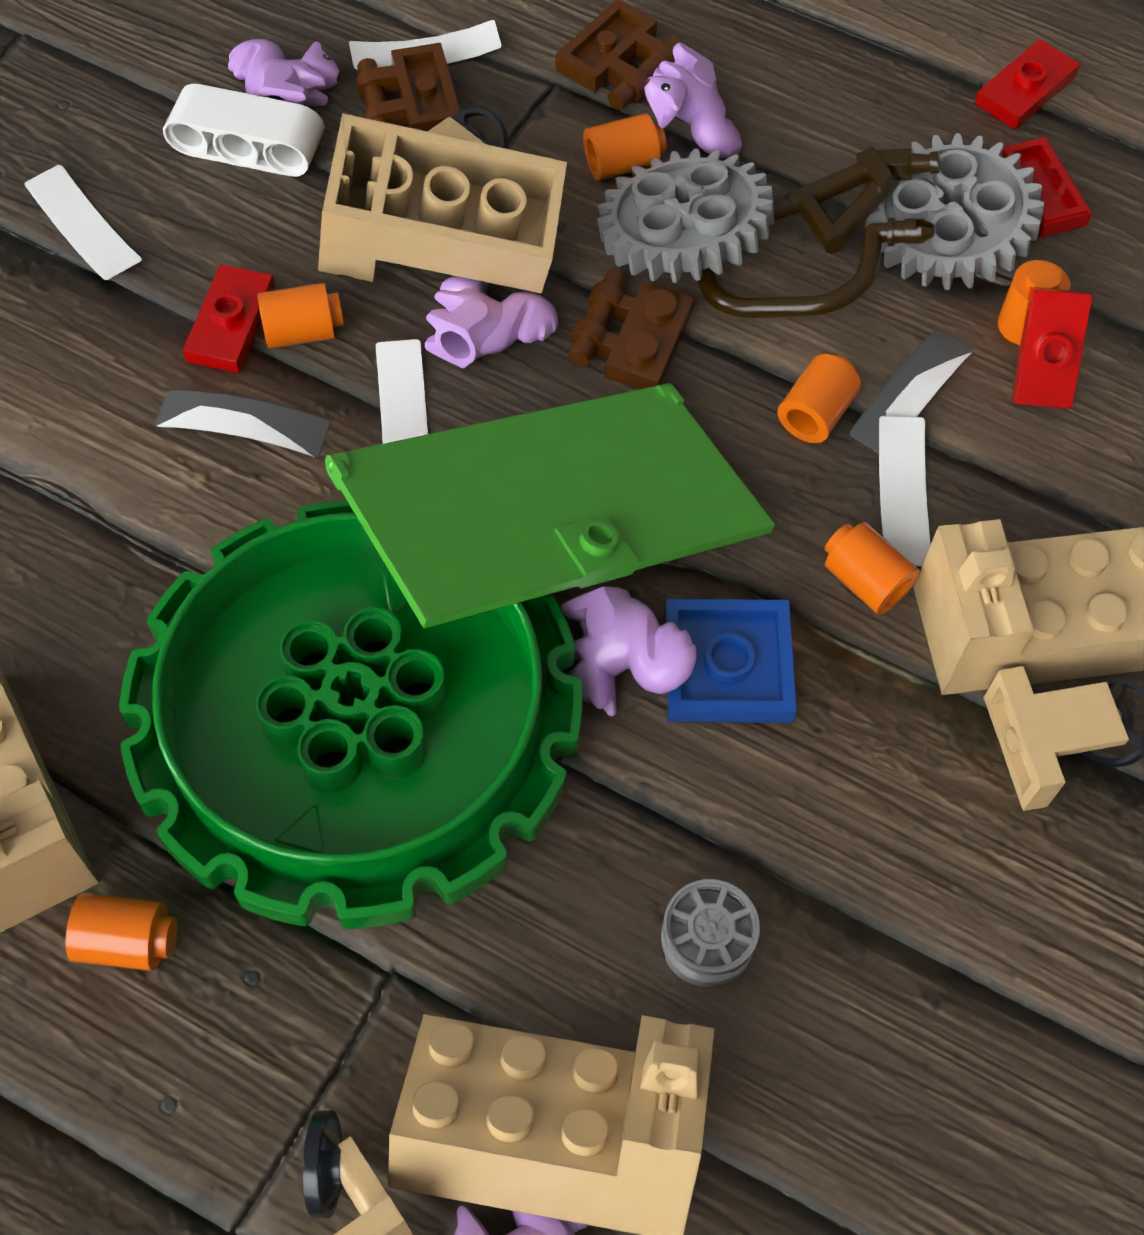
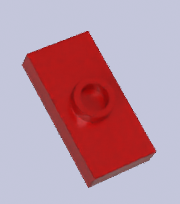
(1027, 84)
(1063, 202)
(227, 319)
(1051, 347)

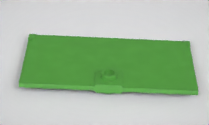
(544, 501)

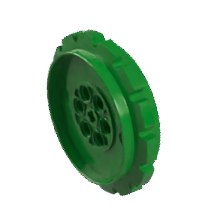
(378, 823)

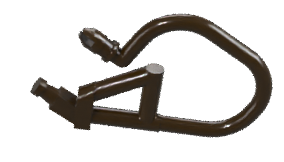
(878, 171)

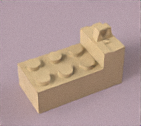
(438, 206)
(1038, 603)
(38, 844)
(556, 1123)

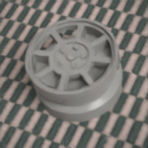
(709, 933)

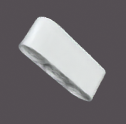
(244, 130)

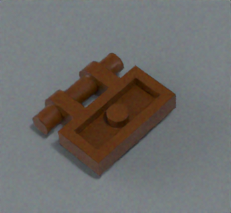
(606, 47)
(423, 85)
(648, 335)

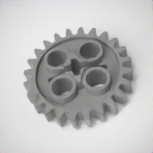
(979, 210)
(686, 215)

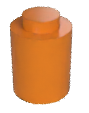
(621, 144)
(1030, 274)
(299, 315)
(819, 398)
(870, 566)
(120, 932)

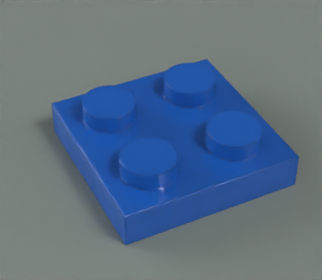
(741, 661)

